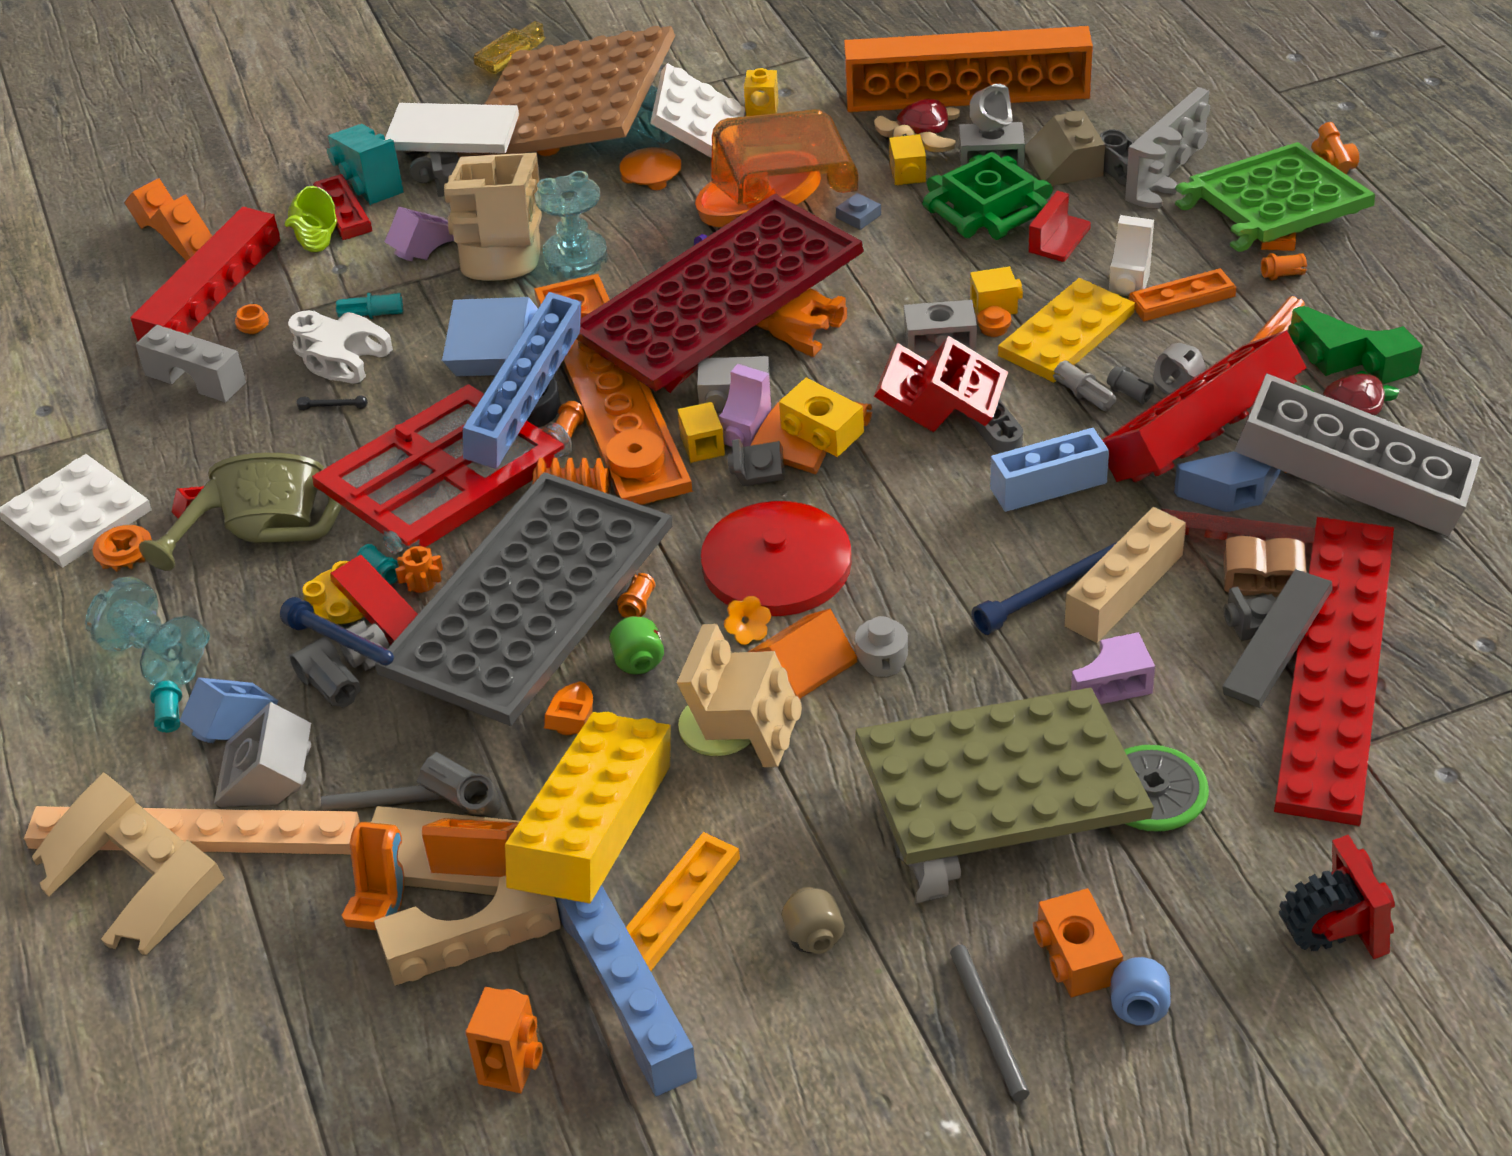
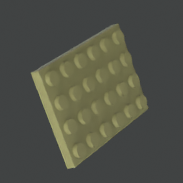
(1001, 775)

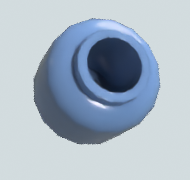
(1140, 991)

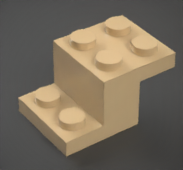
(739, 695)

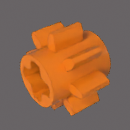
(419, 569)

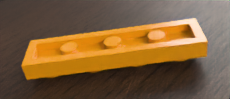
(681, 896)

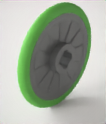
(1178, 783)

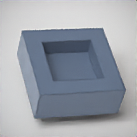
(858, 211)

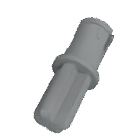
(1084, 385)

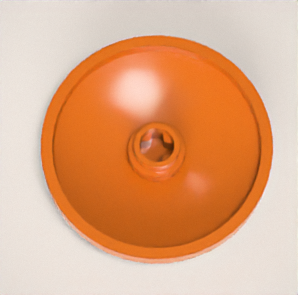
(719, 209)

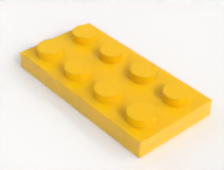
(1066, 328)

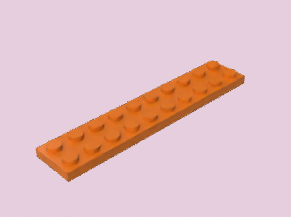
(617, 402)

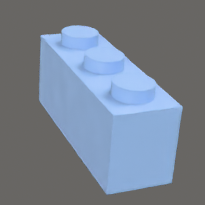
(1049, 469)

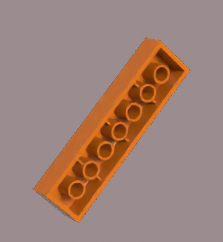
(954, 67)

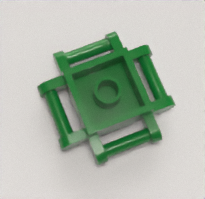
(986, 192)

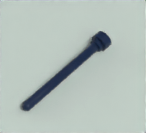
(300, 615)
(991, 615)

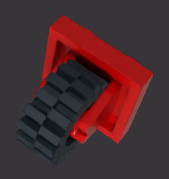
(1341, 904)

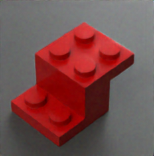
(947, 381)

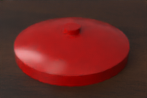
(778, 553)

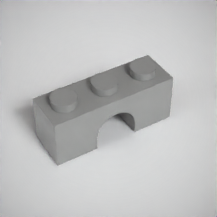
(169, 353)

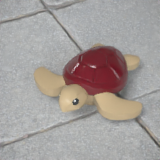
(923, 118)

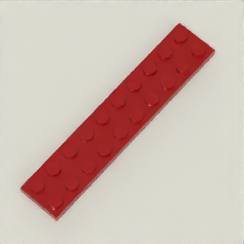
(1337, 676)

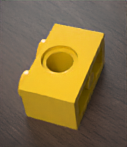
(821, 417)

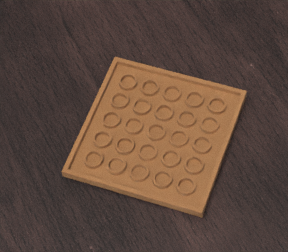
(579, 89)

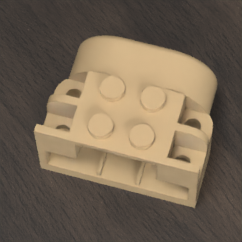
(495, 215)

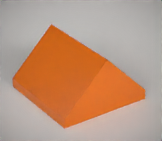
(811, 651)
(467, 846)

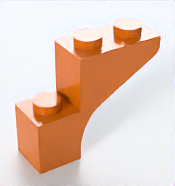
(172, 218)

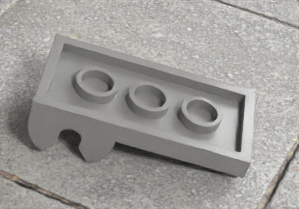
(1165, 149)

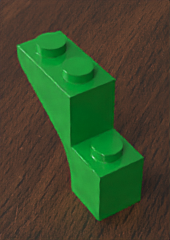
(1341, 346)

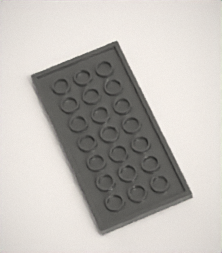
(525, 598)

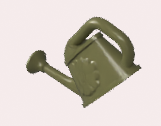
(261, 501)

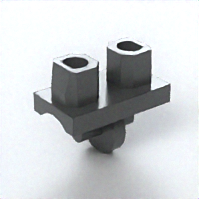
(438, 167)

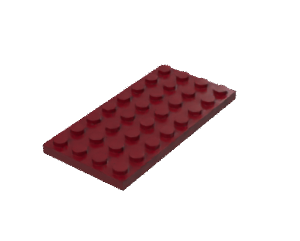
(716, 291)

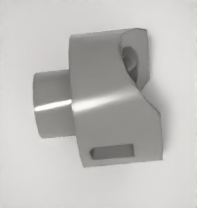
(991, 108)
(1181, 363)
(881, 640)
(934, 877)

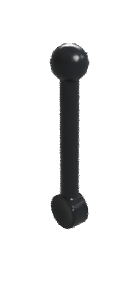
(305, 403)

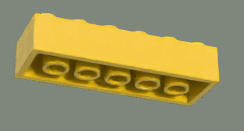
(588, 807)

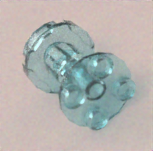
(573, 247)
(129, 618)

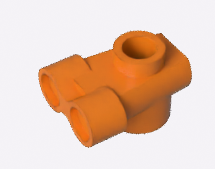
(1332, 149)

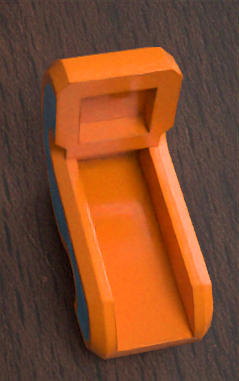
(376, 874)

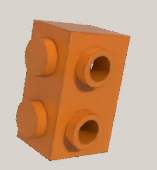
(503, 1039)

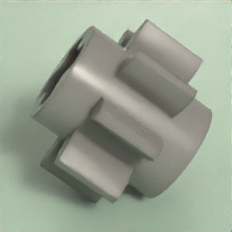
(371, 633)

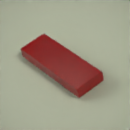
(350, 215)
(373, 597)

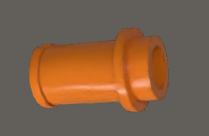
(1276, 266)
(570, 416)
(635, 598)

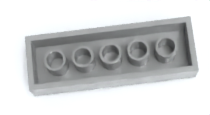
(1358, 455)

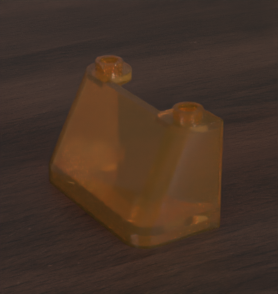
(778, 144)

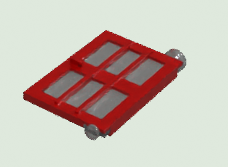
(424, 509)

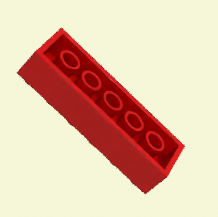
(1200, 408)

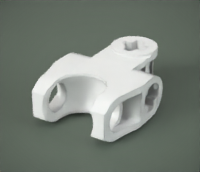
(333, 345)

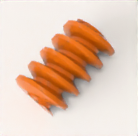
(595, 478)

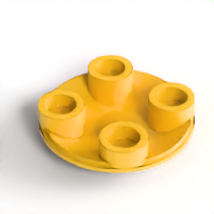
(329, 600)

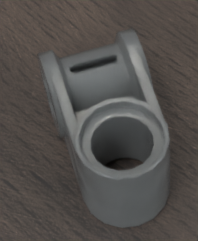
(1116, 154)

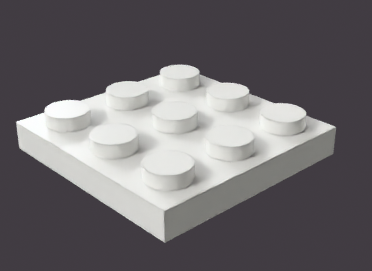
(690, 108)
(73, 509)

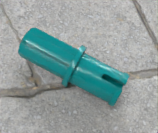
(371, 305)

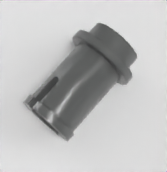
(1122, 380)

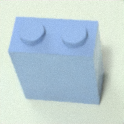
(484, 333)

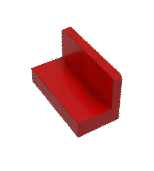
(1054, 231)

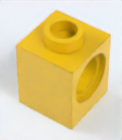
(757, 102)

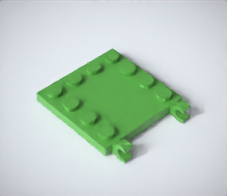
(1276, 194)

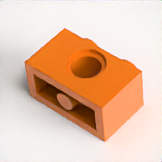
(1077, 941)

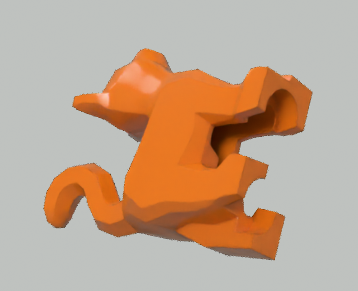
(802, 317)

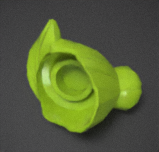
(312, 218)

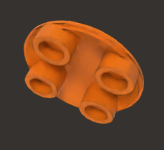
(650, 167)

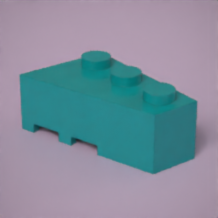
(366, 162)

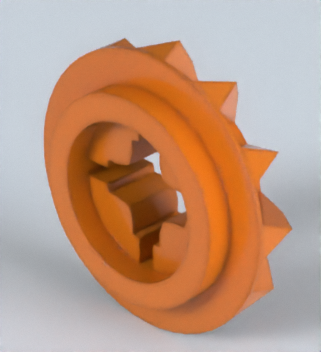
(120, 537)

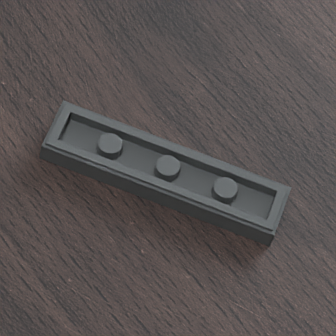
(1277, 638)

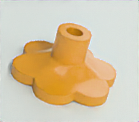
(754, 620)

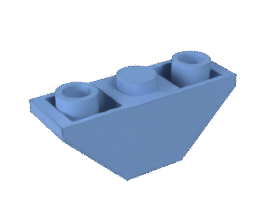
(1225, 481)

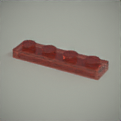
(1219, 527)

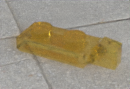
(498, 53)

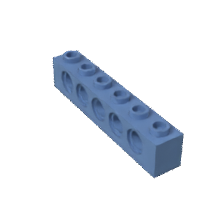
(521, 380)

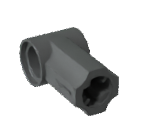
(323, 668)
(458, 785)

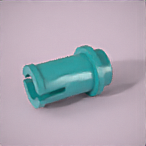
(384, 565)
(166, 705)

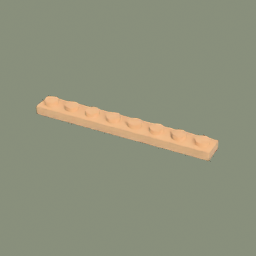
(234, 829)

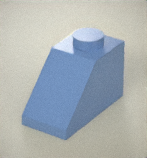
(222, 707)

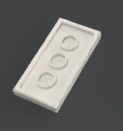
(453, 127)

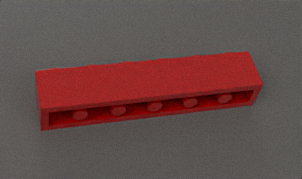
(209, 273)

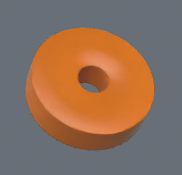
(635, 453)

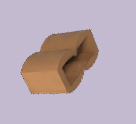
(1261, 565)

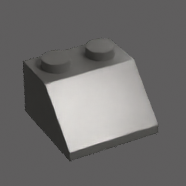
(264, 759)

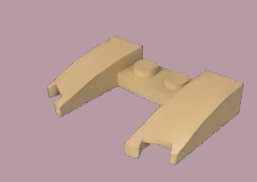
(178, 868)

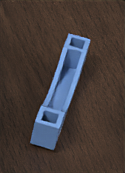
(644, 1013)

